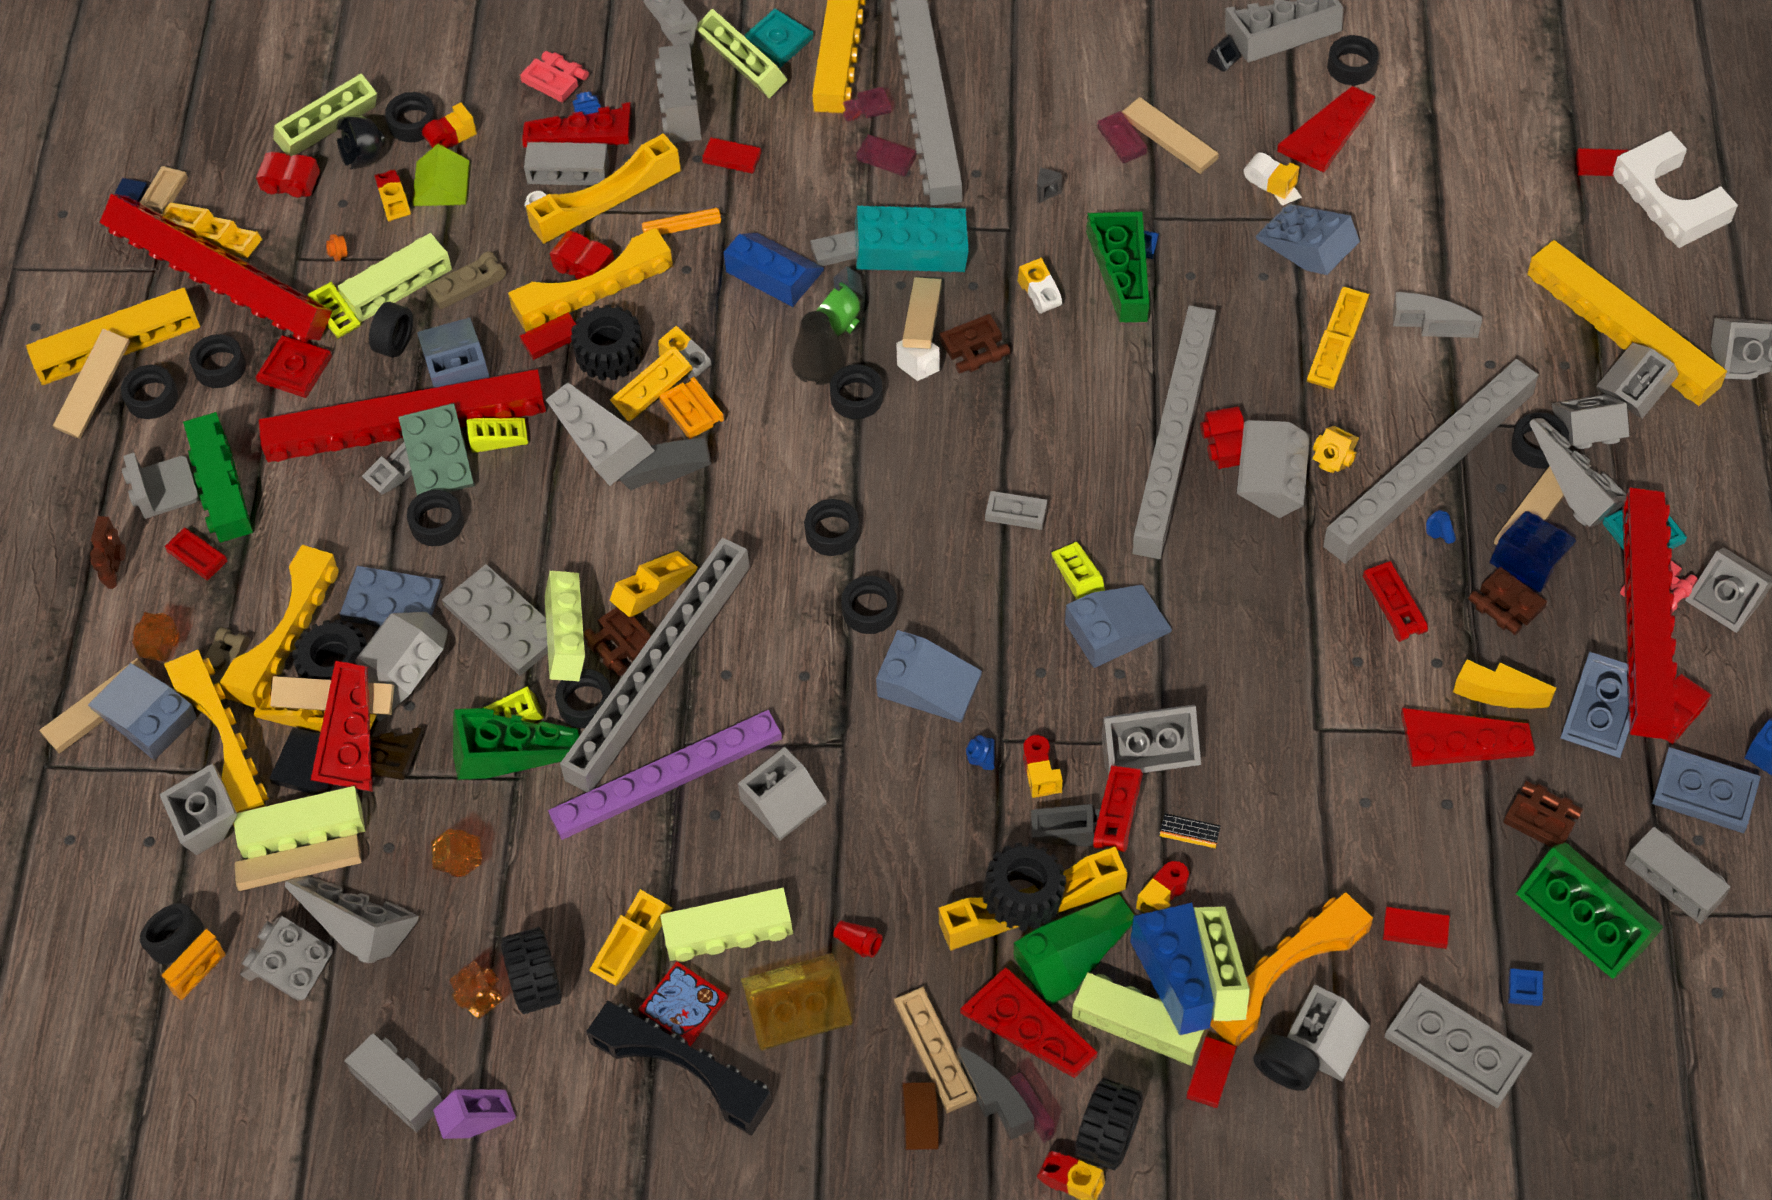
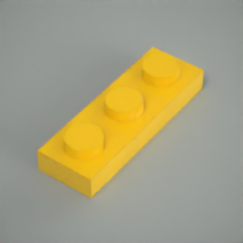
(651, 383)

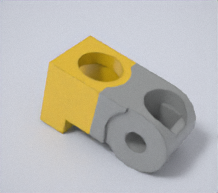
(688, 348)

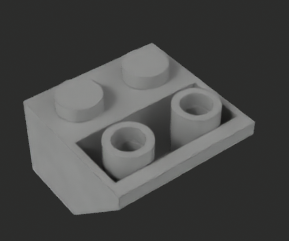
(1639, 378)
(781, 794)
(1329, 1031)

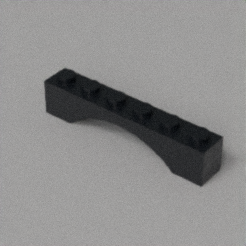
(625, 1035)

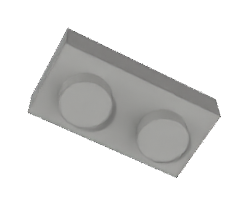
(834, 248)
(1016, 510)

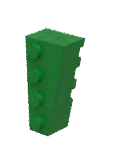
(1121, 257)
(217, 478)

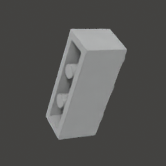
(566, 163)
(1677, 875)
(395, 1081)

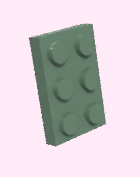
(436, 450)

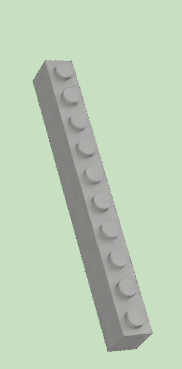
(927, 102)
(1174, 433)
(1430, 461)
(655, 666)

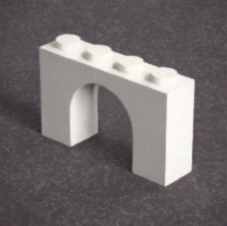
(1679, 219)

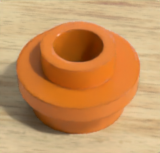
(336, 247)

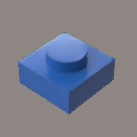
(1525, 987)

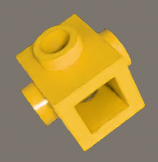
(1335, 449)

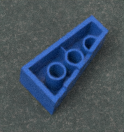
(1175, 963)

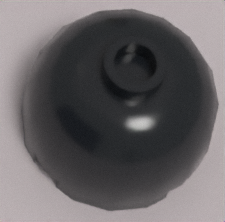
(360, 141)

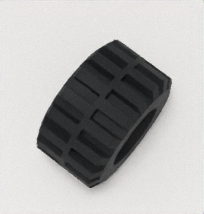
(611, 359)
(324, 642)
(1019, 907)
(531, 970)
(1108, 1123)

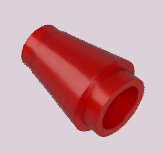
(859, 938)

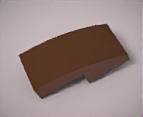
(920, 1116)

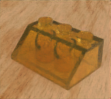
(796, 1001)

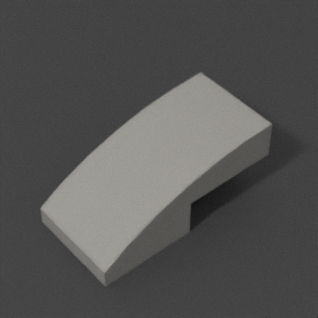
(389, 473)

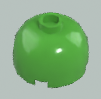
(842, 309)

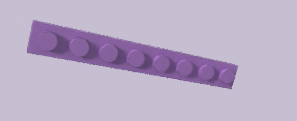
(664, 774)

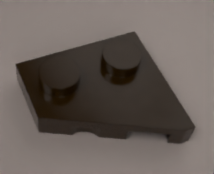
(394, 755)

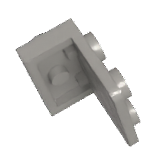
(675, 20)
(160, 485)
(286, 958)

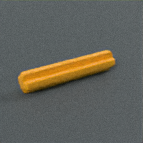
(684, 221)

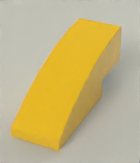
(651, 583)
(1503, 687)
(630, 938)

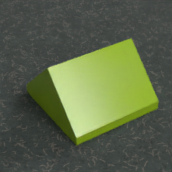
(441, 178)

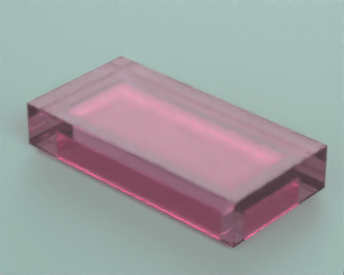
(1043, 1123)

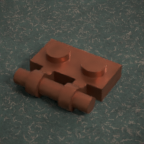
(971, 337)
(107, 551)
(1512, 596)
(626, 634)
(1540, 822)

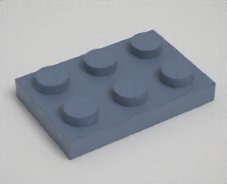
(379, 593)
(1706, 790)

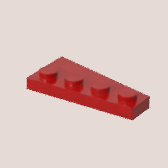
(603, 127)
(1327, 132)
(344, 738)
(1454, 738)
(1025, 1020)

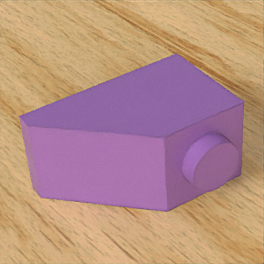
(473, 1112)

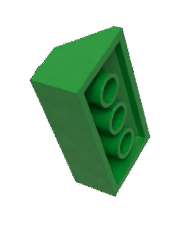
(1589, 910)

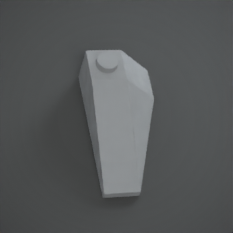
(1742, 347)
(1586, 491)
(355, 923)

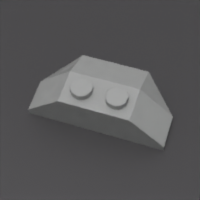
(402, 652)

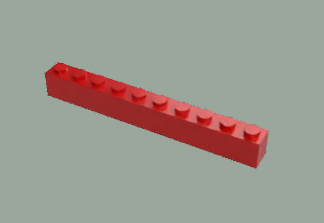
(215, 267)
(378, 420)
(1648, 615)

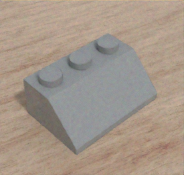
(1273, 466)
(1152, 739)

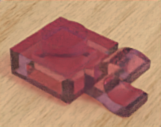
(870, 102)

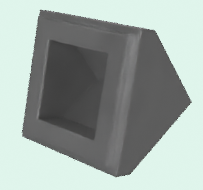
(1048, 184)
(851, 279)

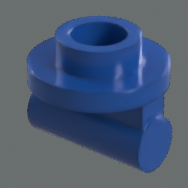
(586, 103)
(1440, 525)
(981, 752)

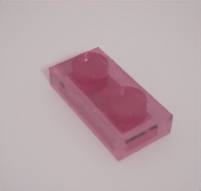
(1122, 137)
(886, 155)

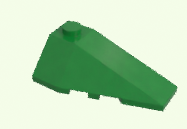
(499, 745)
(1067, 949)

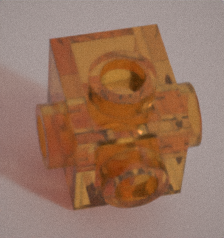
(155, 636)
(456, 852)
(476, 989)

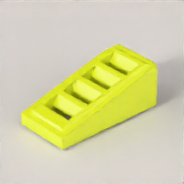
(330, 291)
(487, 425)
(1085, 585)
(517, 700)

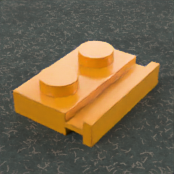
(691, 408)
(193, 964)

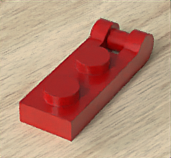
(1395, 600)
(1118, 807)

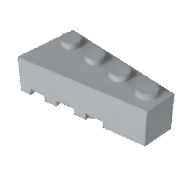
(1281, 26)
(679, 93)
(602, 437)

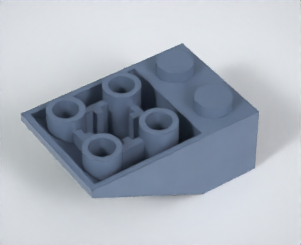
(1310, 237)
(453, 353)

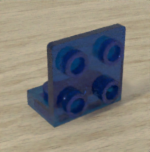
(1531, 550)

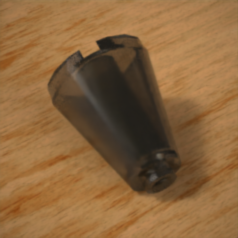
(817, 350)

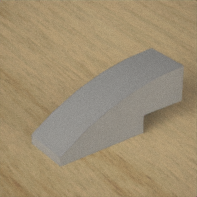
(1434, 316)

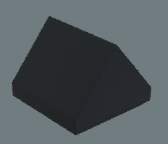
(1224, 54)

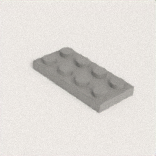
(500, 618)
(1458, 1045)

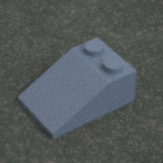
(1114, 622)
(927, 677)
(1600, 706)
(144, 710)

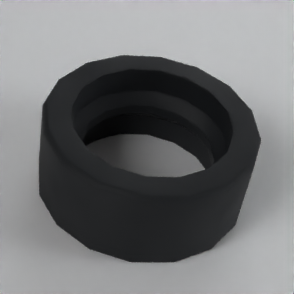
(1353, 45)
(407, 102)
(391, 329)
(212, 345)
(856, 374)
(145, 375)
(1526, 454)
(430, 500)
(826, 509)
(869, 585)
(588, 678)
(165, 922)
(1286, 1062)

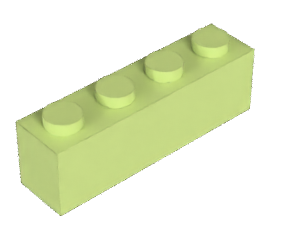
(741, 53)
(322, 115)
(395, 276)
(564, 626)
(299, 823)
(726, 925)
(1223, 964)
(1133, 1017)

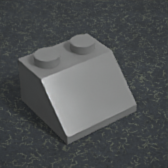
(1593, 420)
(1730, 589)
(200, 809)

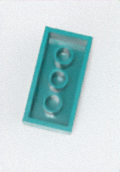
(911, 239)

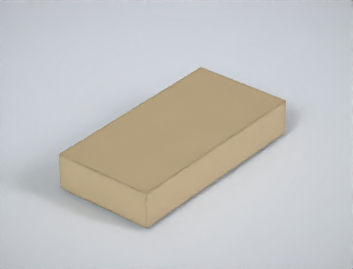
(164, 189)

